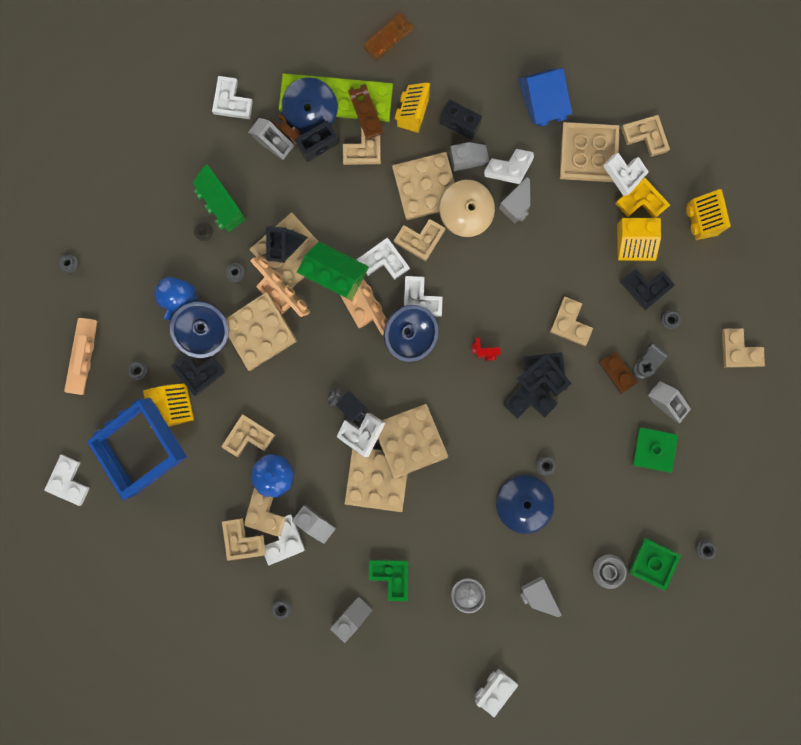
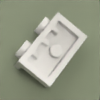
(496, 692)

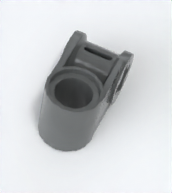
(651, 358)

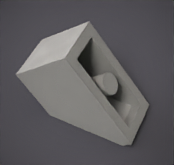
(271, 138)
(468, 156)
(517, 203)
(669, 401)
(313, 524)
(539, 597)
(351, 619)

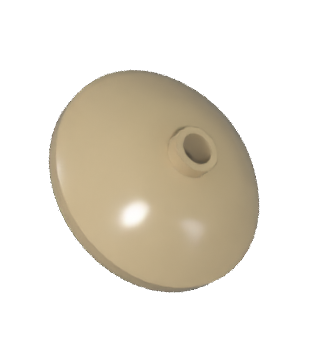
(455, 210)

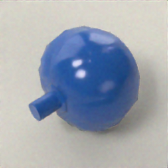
(173, 294)
(272, 475)

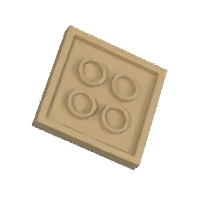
(586, 150)
(422, 184)
(290, 267)
(259, 331)
(411, 441)
(372, 483)

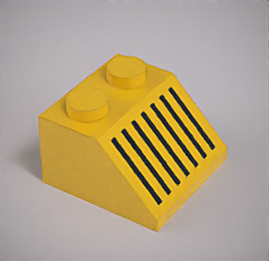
(413, 106)
(708, 215)
(638, 239)
(172, 403)

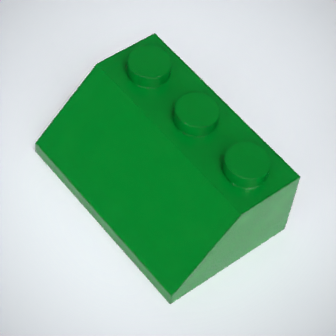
(217, 200)
(333, 270)

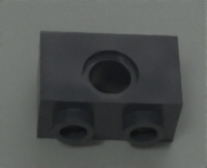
(460, 119)
(317, 141)
(352, 407)

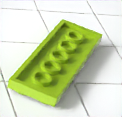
(379, 92)

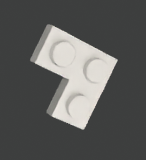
(227, 104)
(510, 171)
(625, 176)
(385, 255)
(415, 296)
(361, 438)
(62, 482)
(287, 545)

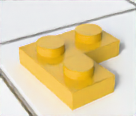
(643, 195)

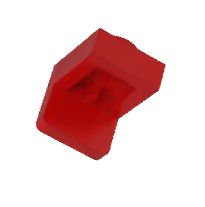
(488, 353)

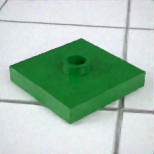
(655, 450)
(654, 564)

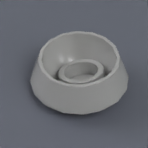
(609, 571)
(468, 595)

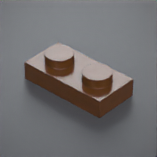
(618, 372)

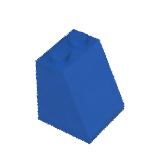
(546, 96)

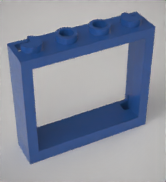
(111, 464)

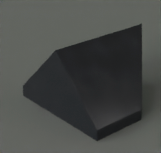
(281, 243)

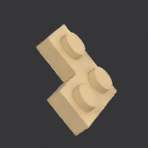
(651, 131)
(364, 153)
(423, 243)
(566, 324)
(735, 352)
(244, 432)
(260, 518)
(237, 544)

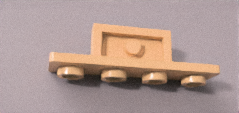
(282, 294)
(365, 308)
(81, 356)

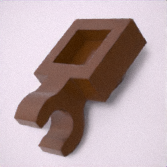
(288, 132)

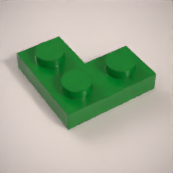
(395, 573)

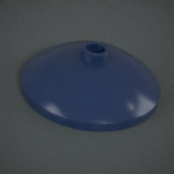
(312, 92)
(420, 337)
(197, 341)
(511, 504)

